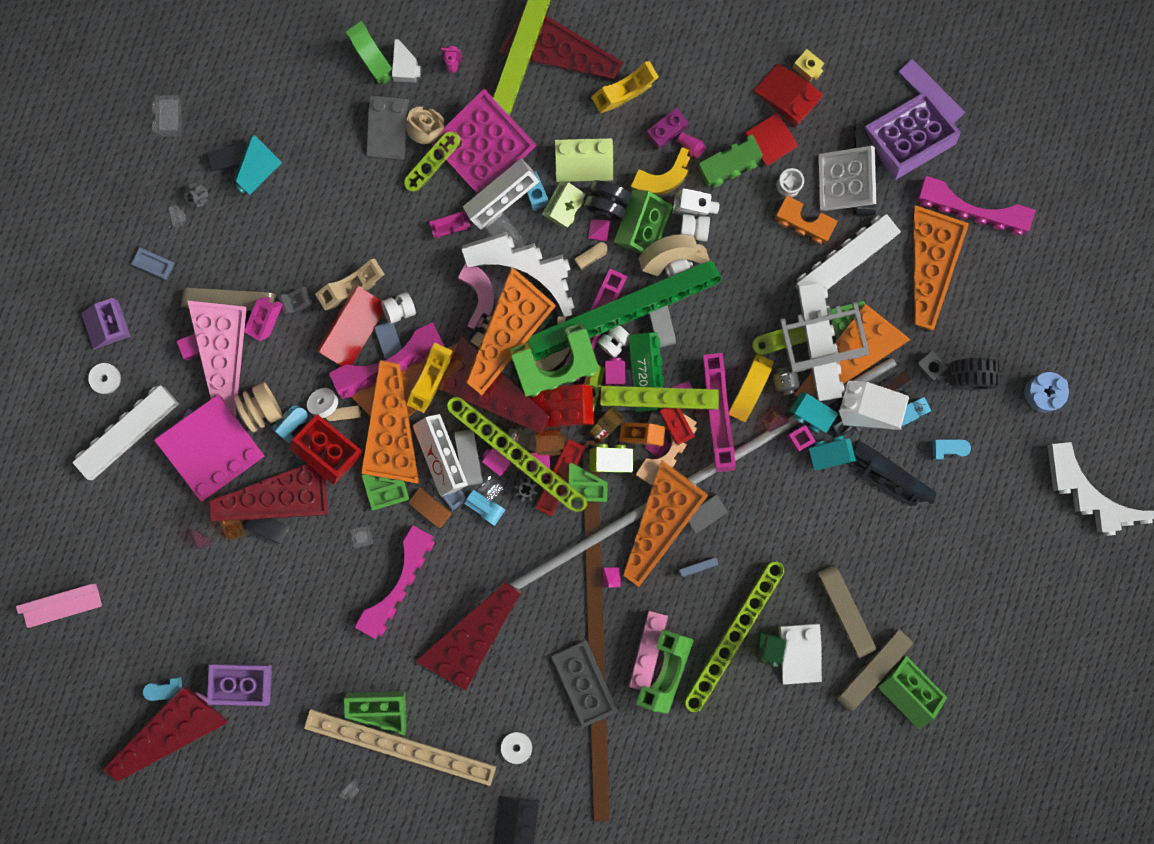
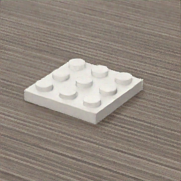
(847, 178)

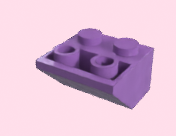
(105, 323)

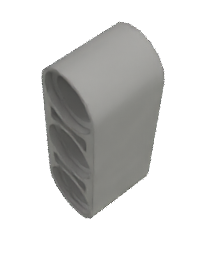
(663, 326)
(468, 456)

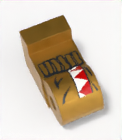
(606, 424)

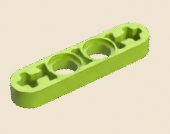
(430, 159)

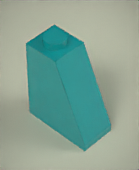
(255, 165)

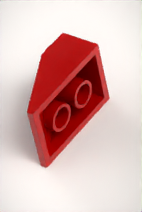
(788, 94)

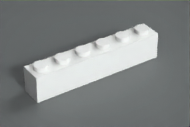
(852, 253)
(820, 341)
(125, 433)

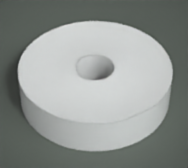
(98, 372)
(322, 402)
(523, 741)

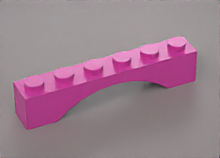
(937, 194)
(608, 293)
(352, 379)
(719, 419)
(415, 545)

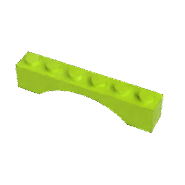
(659, 397)

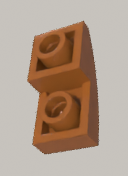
(429, 507)

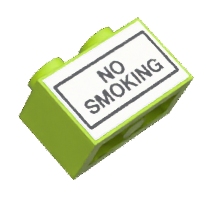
(611, 459)

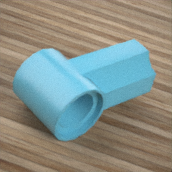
(489, 510)

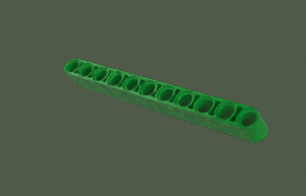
(627, 308)

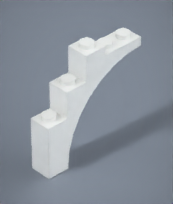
(499, 251)
(1068, 476)

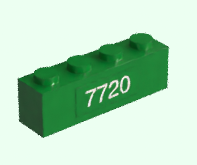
(646, 363)

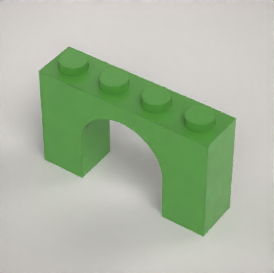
(581, 363)
(662, 692)

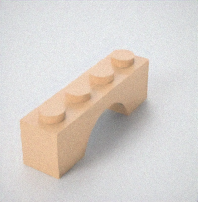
(650, 466)

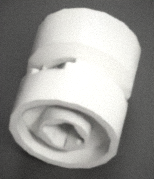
(790, 182)
(695, 227)
(398, 307)
(618, 334)

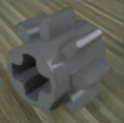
(195, 195)
(528, 485)

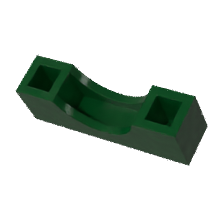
(770, 649)

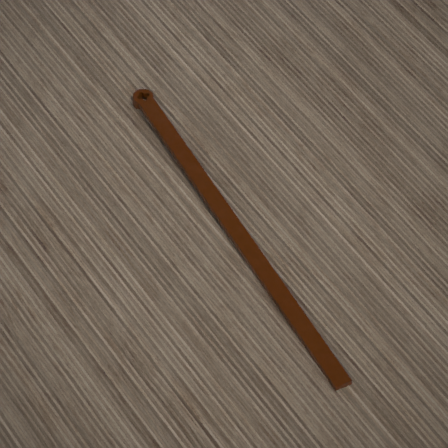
(596, 644)

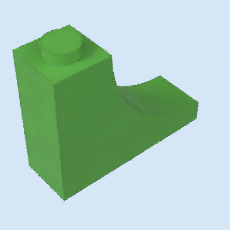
(369, 53)

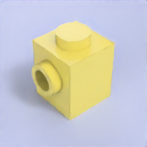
(808, 66)

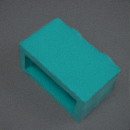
(814, 412)
(831, 454)

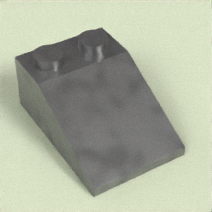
(387, 127)

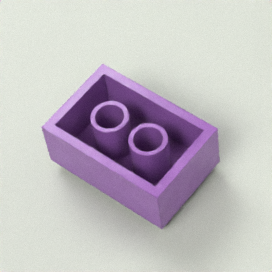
(239, 684)

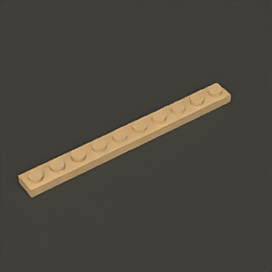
(400, 747)

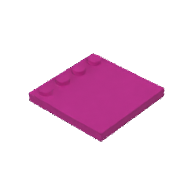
(487, 141)
(209, 447)

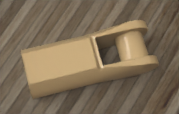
(591, 255)
(345, 413)

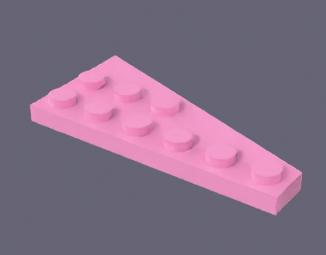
(220, 344)

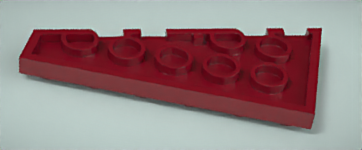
(566, 50)
(500, 397)
(287, 495)
(467, 643)
(172, 727)

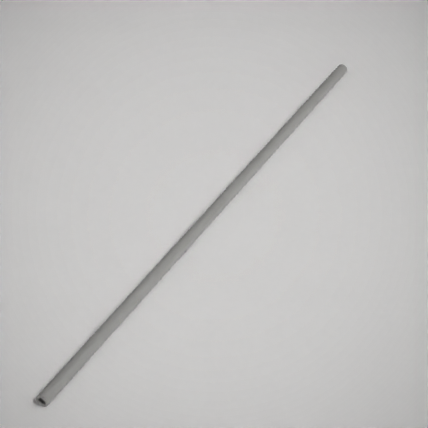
(696, 478)

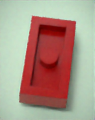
(676, 425)

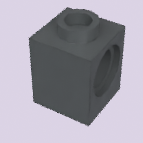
(932, 358)

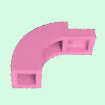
(481, 284)

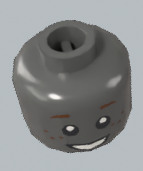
(786, 381)

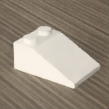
(872, 406)
(802, 653)

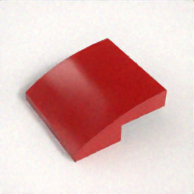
(772, 138)

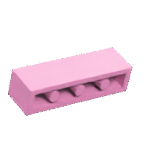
(647, 650)

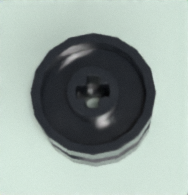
(607, 200)

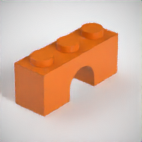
(818, 230)

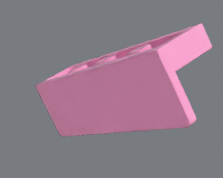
(60, 605)

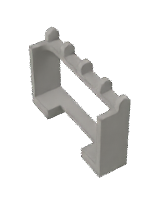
(852, 354)

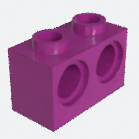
(667, 129)

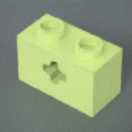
(564, 204)

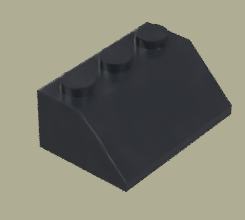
(517, 821)

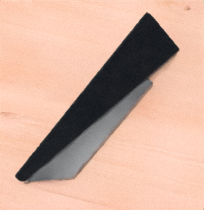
(896, 383)
(889, 476)

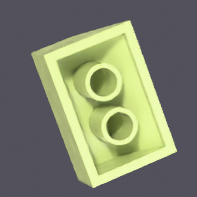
(584, 160)

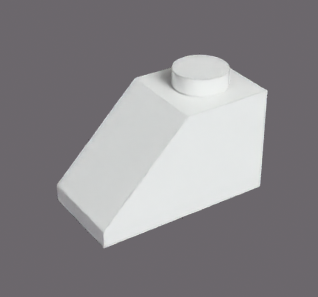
(404, 64)

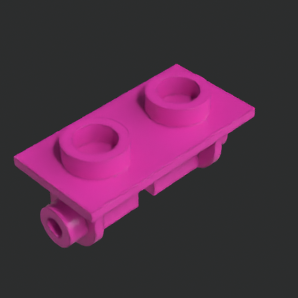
(451, 56)
(449, 224)

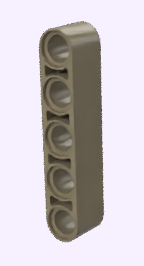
(226, 297)
(847, 611)
(873, 673)

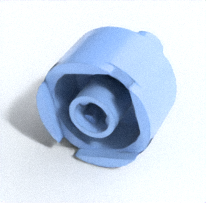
(1057, 389)

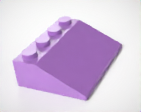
(912, 135)

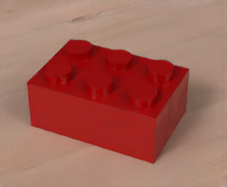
(567, 405)
(325, 449)

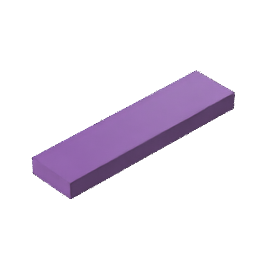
(922, 82)

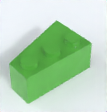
(730, 162)
(378, 708)

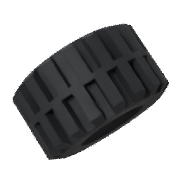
(975, 374)

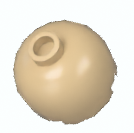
(424, 125)

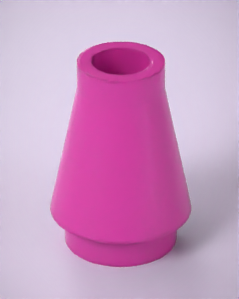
(692, 144)

